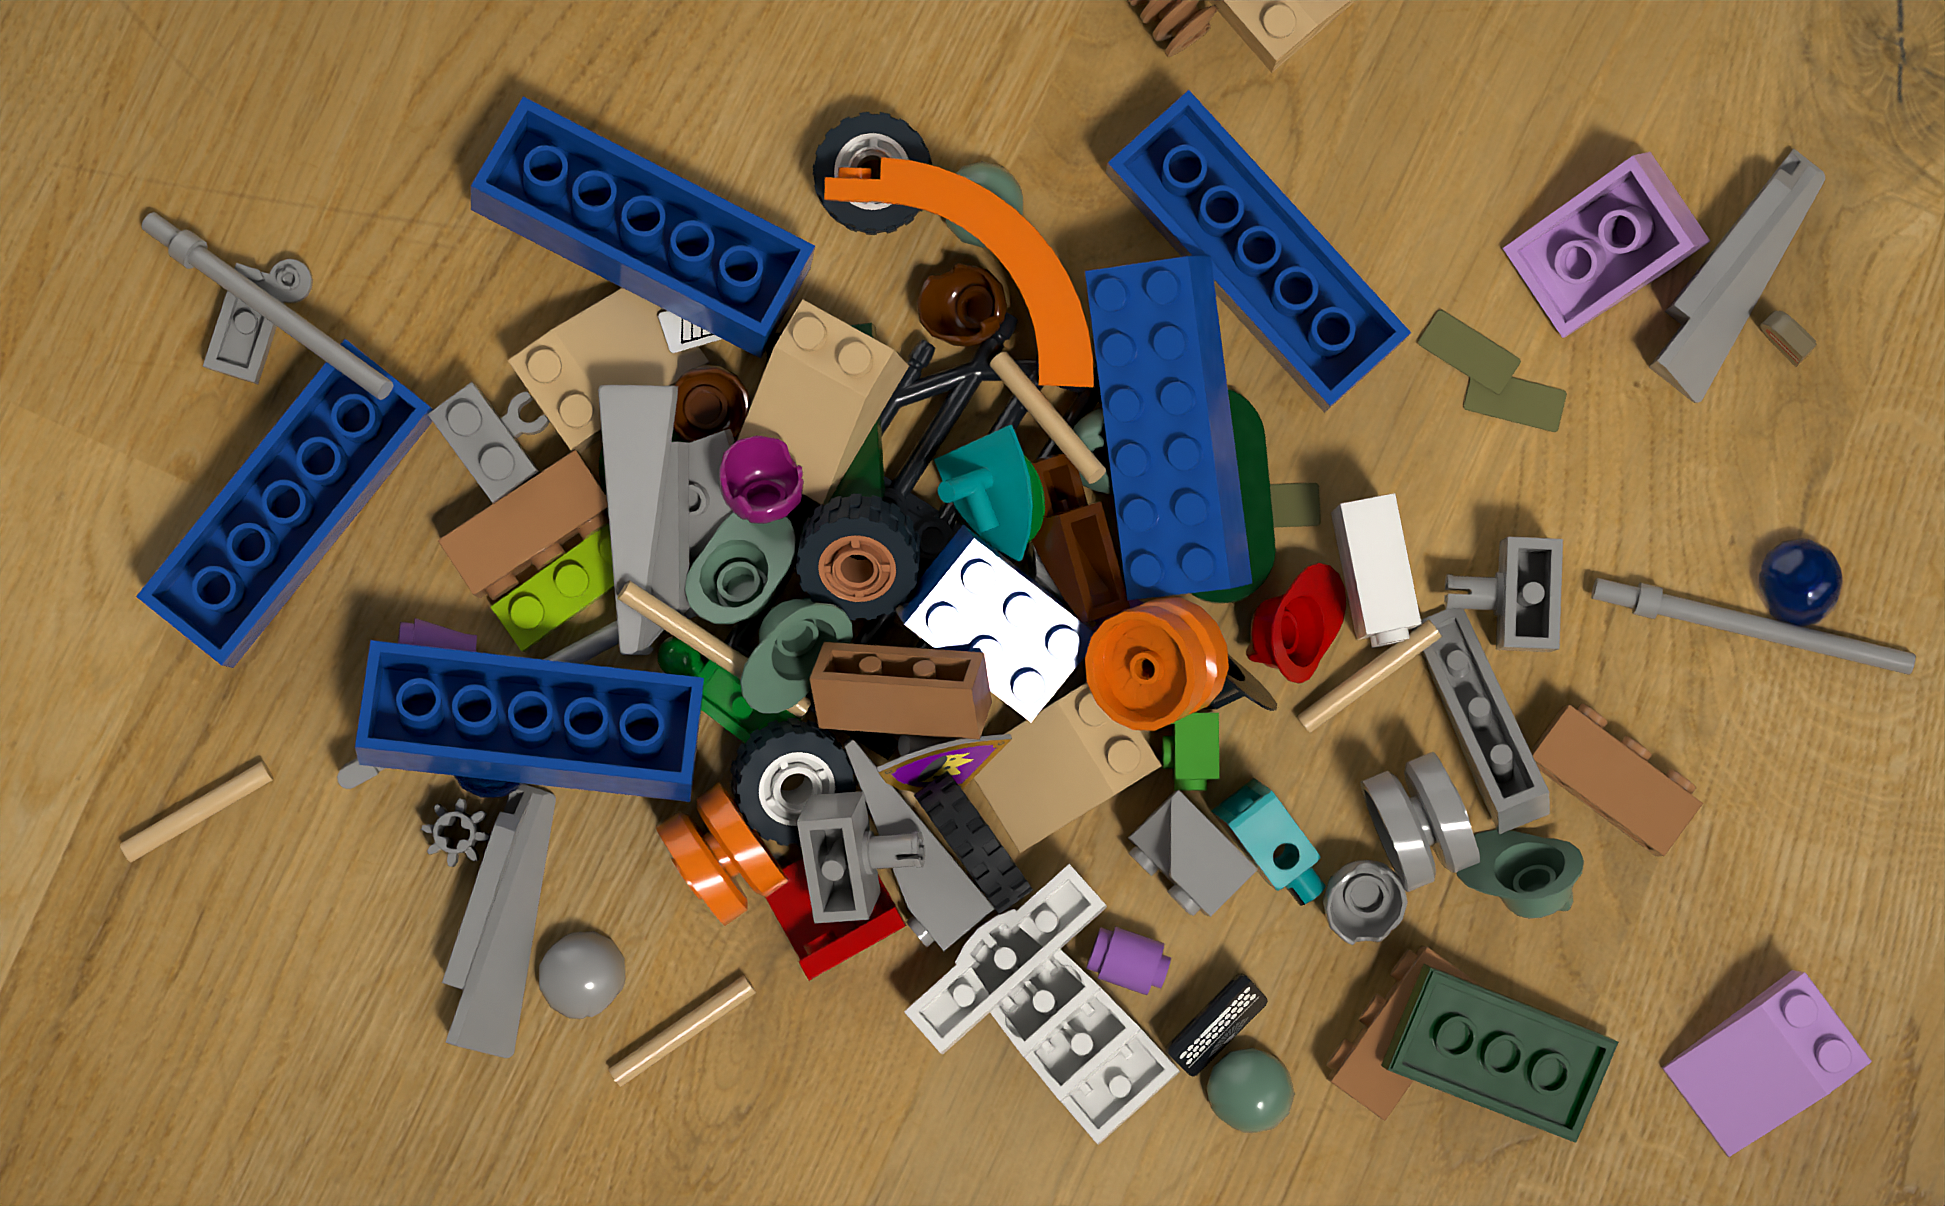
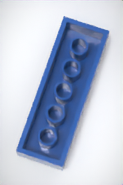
(641, 227)
(1262, 250)
(1168, 427)
(284, 510)
(529, 721)

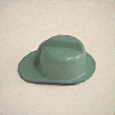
(740, 569)
(787, 652)
(1525, 871)

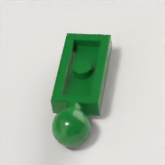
(721, 690)

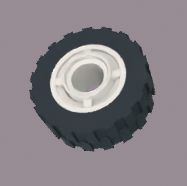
(852, 145)
(773, 756)

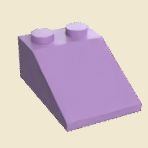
(1606, 243)
(1766, 1063)

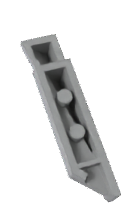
(1733, 278)
(645, 503)
(499, 926)

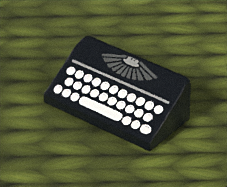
(1216, 1025)

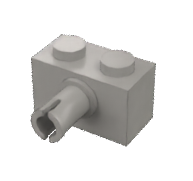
(1521, 594)
(845, 854)

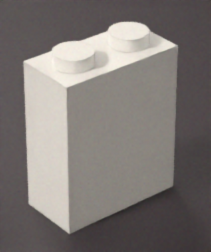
(1376, 569)

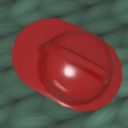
(1299, 626)

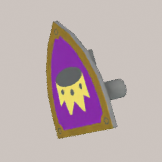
(931, 756)

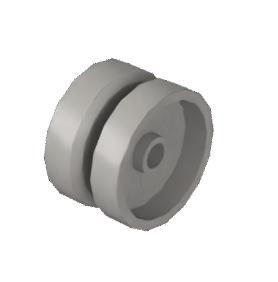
(1427, 819)

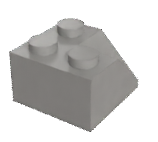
(1190, 854)

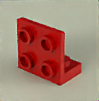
(830, 943)

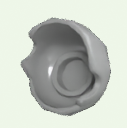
(1364, 901)
(582, 974)

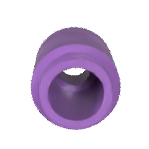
(1128, 960)

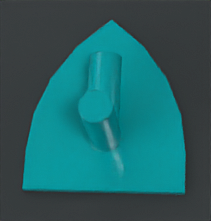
(991, 489)

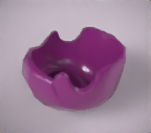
(760, 479)

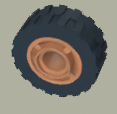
(859, 528)

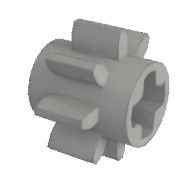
(446, 843)

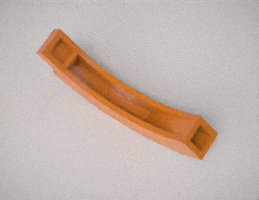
(1047, 289)

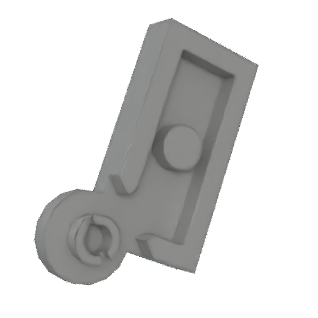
(245, 336)

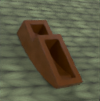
(1077, 543)

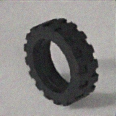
(973, 842)

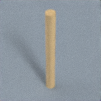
(692, 634)

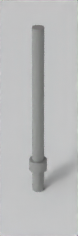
(192, 252)
(1650, 600)

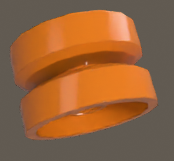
(1156, 663)
(715, 858)

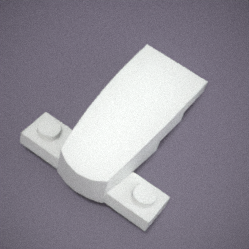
(1049, 1008)

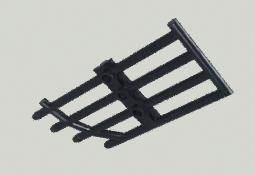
(933, 525)

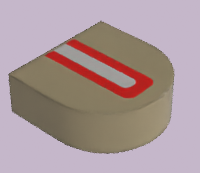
(1788, 337)

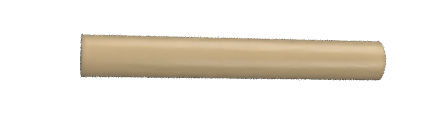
(1047, 417)
(1369, 676)
(196, 811)
(682, 1031)

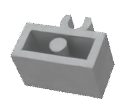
(489, 442)

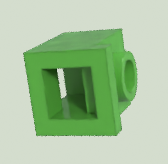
(1193, 751)

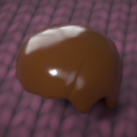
(962, 305)
(709, 403)

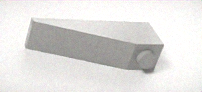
(1485, 724)
(940, 892)

